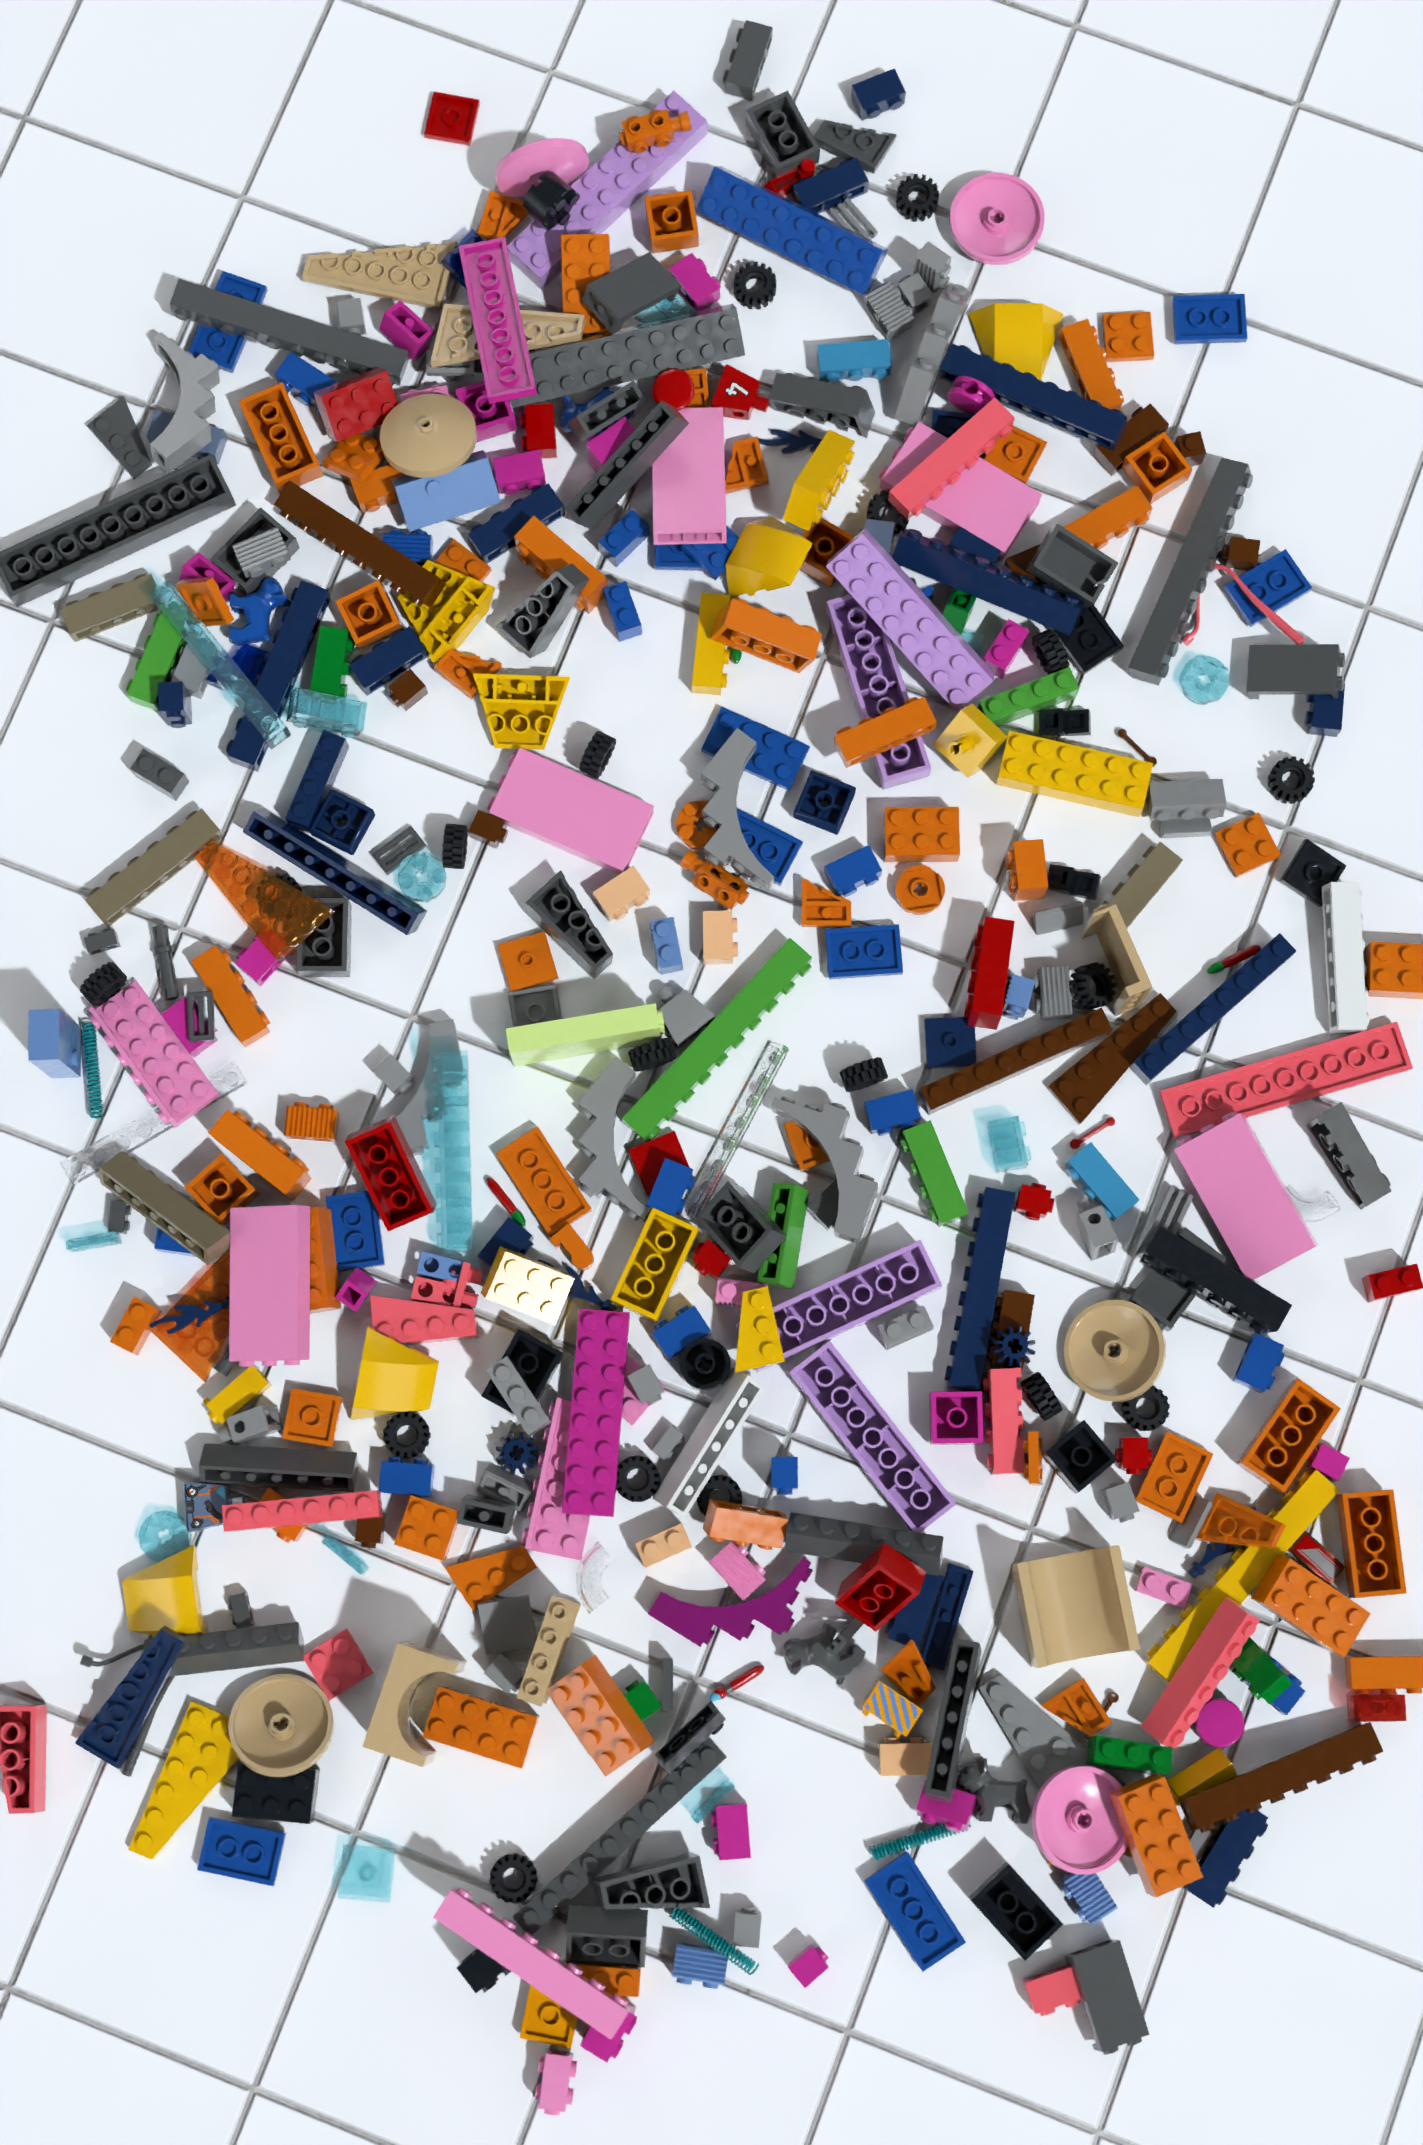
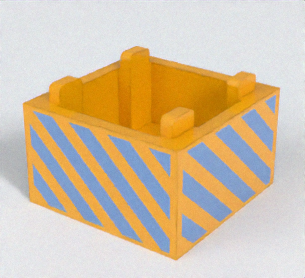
(891, 1708)

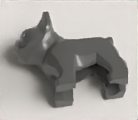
(813, 1652)
(994, 1792)

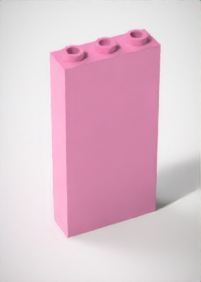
(691, 483)
(980, 501)
(571, 811)
(1245, 1196)
(269, 1285)

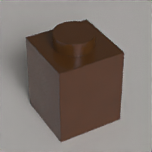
(1191, 447)
(1241, 553)
(407, 690)
(488, 829)
(370, 1531)

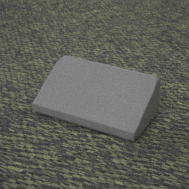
(1185, 828)
(1058, 918)
(505, 1487)
(1186, 1532)

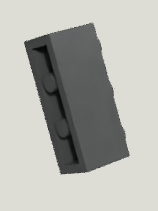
(748, 59)
(607, 411)

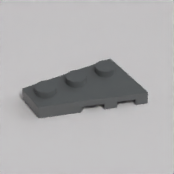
(851, 143)
(120, 436)

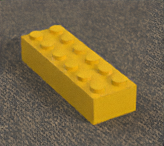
(1074, 773)

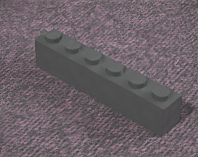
(626, 465)
(278, 1467)
(858, 1541)
(239, 1649)
(953, 1721)

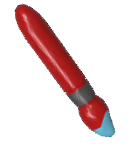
(736, 1683)

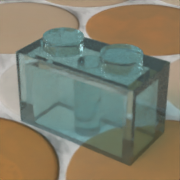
(1008, 1144)

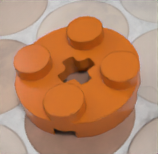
(688, 831)
(928, 879)

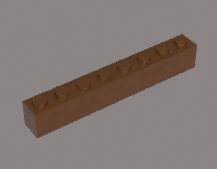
(360, 544)
(1015, 1061)
(1281, 1776)

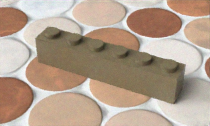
(153, 868)
(165, 1207)

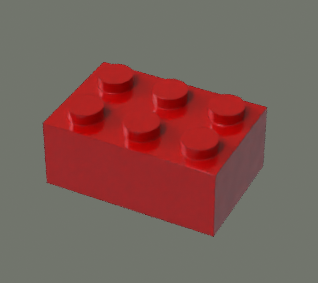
(356, 404)
(880, 1587)

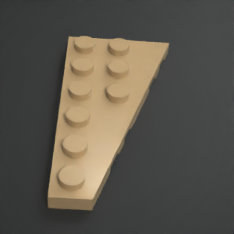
(386, 273)
(458, 342)

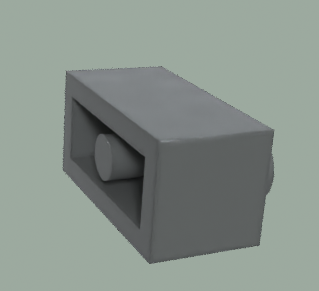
(102, 941)
(119, 1217)
(241, 1610)

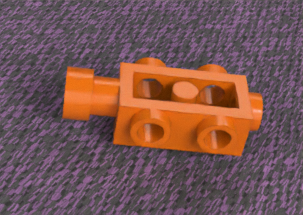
(652, 129)
(717, 885)

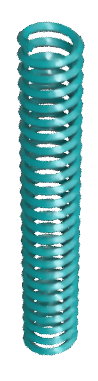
(90, 1032)
(919, 1836)
(714, 1938)

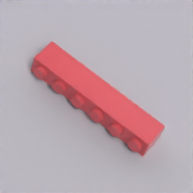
(951, 459)
(302, 1511)
(1200, 1673)

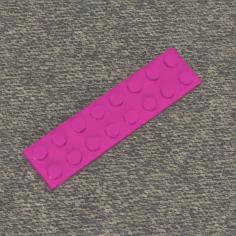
(497, 320)
(596, 1413)

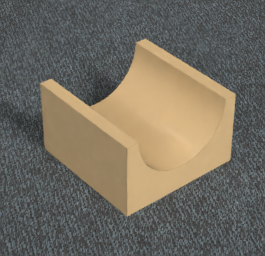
(1075, 1606)
(390, 1724)

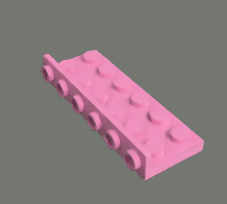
(154, 1055)
(549, 1528)

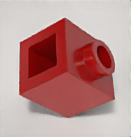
(1034, 1201)
(710, 1259)
(1133, 1454)

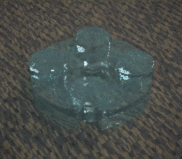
(1201, 666)
(422, 863)
(158, 1522)

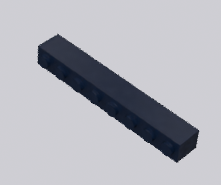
(1037, 398)
(987, 581)
(281, 668)
(335, 871)
(1212, 1009)
(981, 1289)

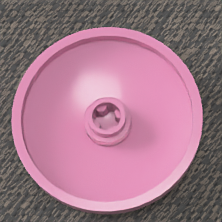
(528, 163)
(996, 218)
(1077, 1820)

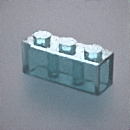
(326, 712)

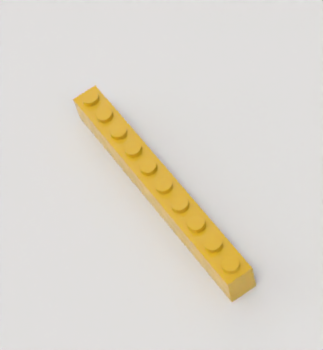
(1243, 1573)

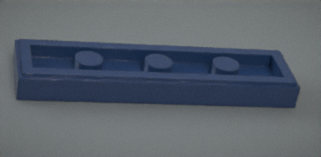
(946, 1616)

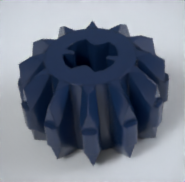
(1022, 1343)
(509, 1448)

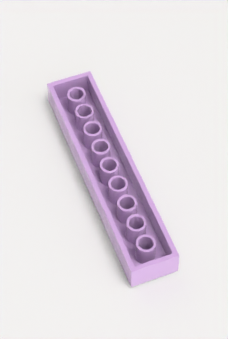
(605, 194)

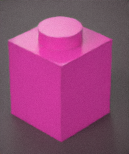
(356, 1289)
(1327, 1462)
(809, 1965)

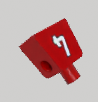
(738, 394)

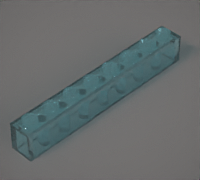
(219, 664)
(454, 1152)

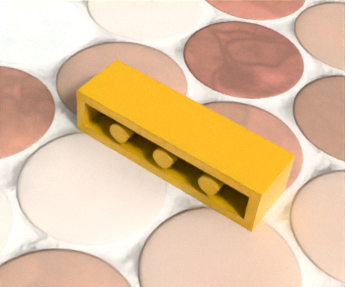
(709, 654)

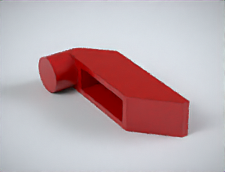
(784, 183)

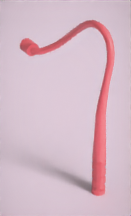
(1271, 615)

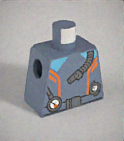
(205, 1504)

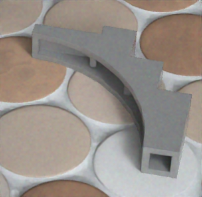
(931, 353)
(188, 428)
(728, 842)
(602, 1104)
(411, 1120)
(828, 1129)

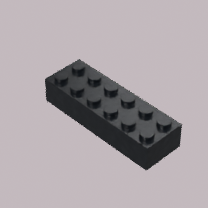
(1212, 1280)

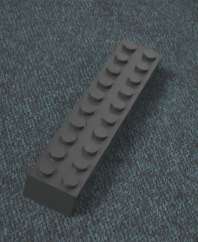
(635, 353)
(114, 530)

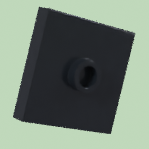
(1311, 870)

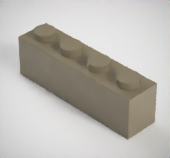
(110, 608)
(1144, 881)

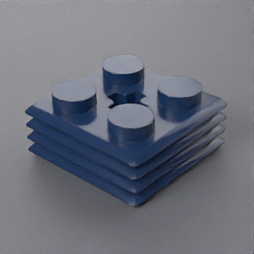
(816, 789)
(335, 808)

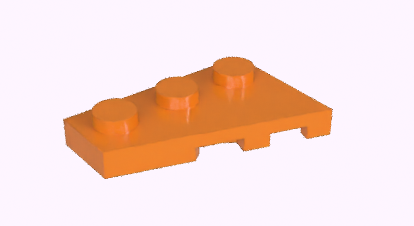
(1239, 1525)
(491, 1574)

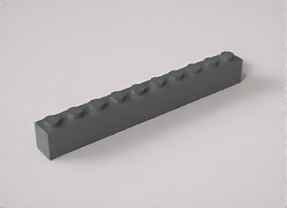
(286, 331)
(1190, 571)
(618, 1837)

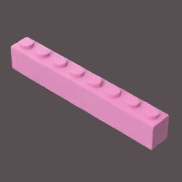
(531, 1962)

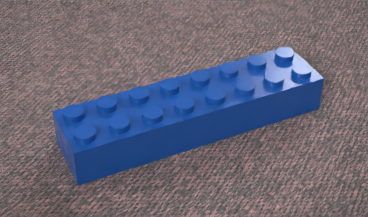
(791, 229)

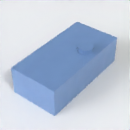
(447, 496)
(54, 1043)

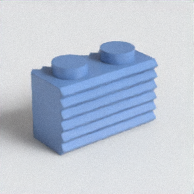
(666, 945)
(1017, 996)
(1089, 1895)
(699, 1964)

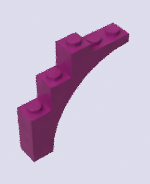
(769, 1609)

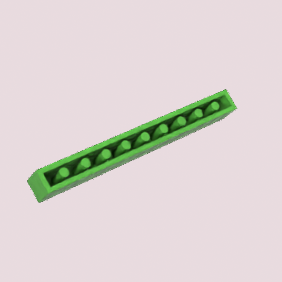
(717, 1040)

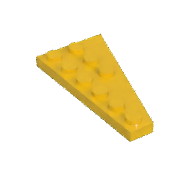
(191, 1771)

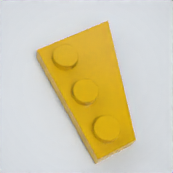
(758, 1332)

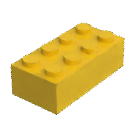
(819, 480)
(654, 1265)

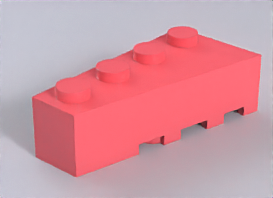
(421, 1322)
(1004, 1421)
(23, 1757)

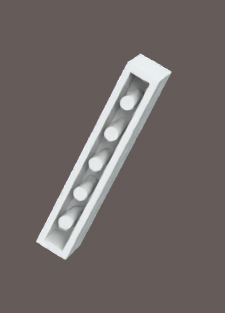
(1345, 957)
(708, 1443)

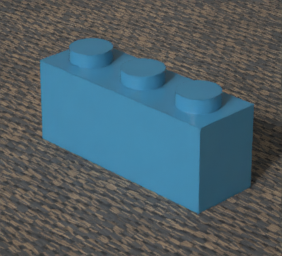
(854, 360)
(1101, 1182)

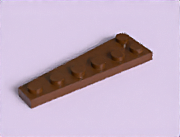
(1098, 1071)

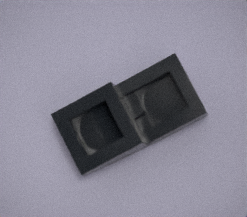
(1064, 723)
(1073, 882)

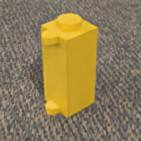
(237, 1395)
(1201, 1775)

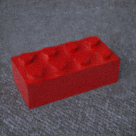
(990, 973)
(390, 1173)

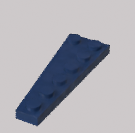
(124, 1713)

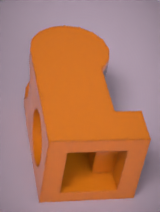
(580, 1254)

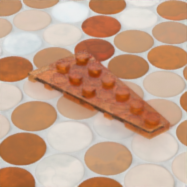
(269, 906)
(201, 1345)

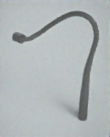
(140, 1740)

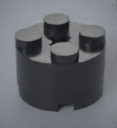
(550, 201)
(714, 1353)

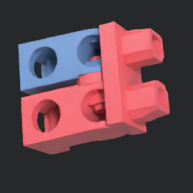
(453, 1283)

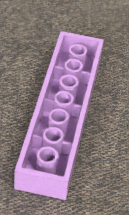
(910, 620)
(875, 685)
(854, 1299)
(872, 1438)

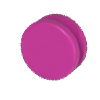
(969, 394)
(1219, 1723)

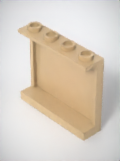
(1121, 956)
(548, 1650)

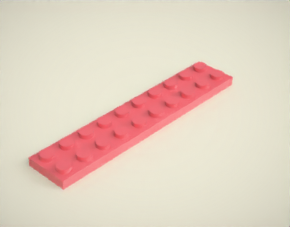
(1286, 1079)

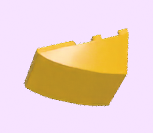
(1017, 334)
(765, 557)
(453, 614)
(520, 707)
(392, 1378)
(165, 1596)

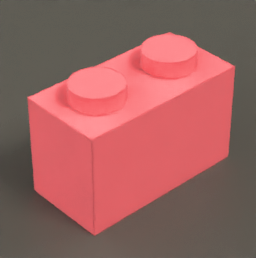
(1052, 1990)

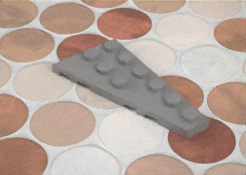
(1033, 1734)

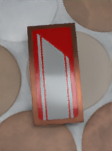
(1316, 1558)

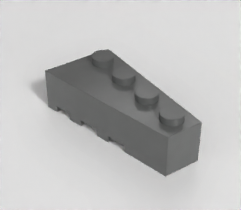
(823, 402)
(542, 613)
(569, 925)
(1349, 1155)
(656, 1885)

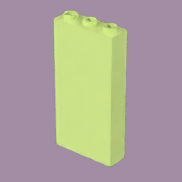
(584, 1034)

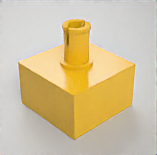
(970, 740)

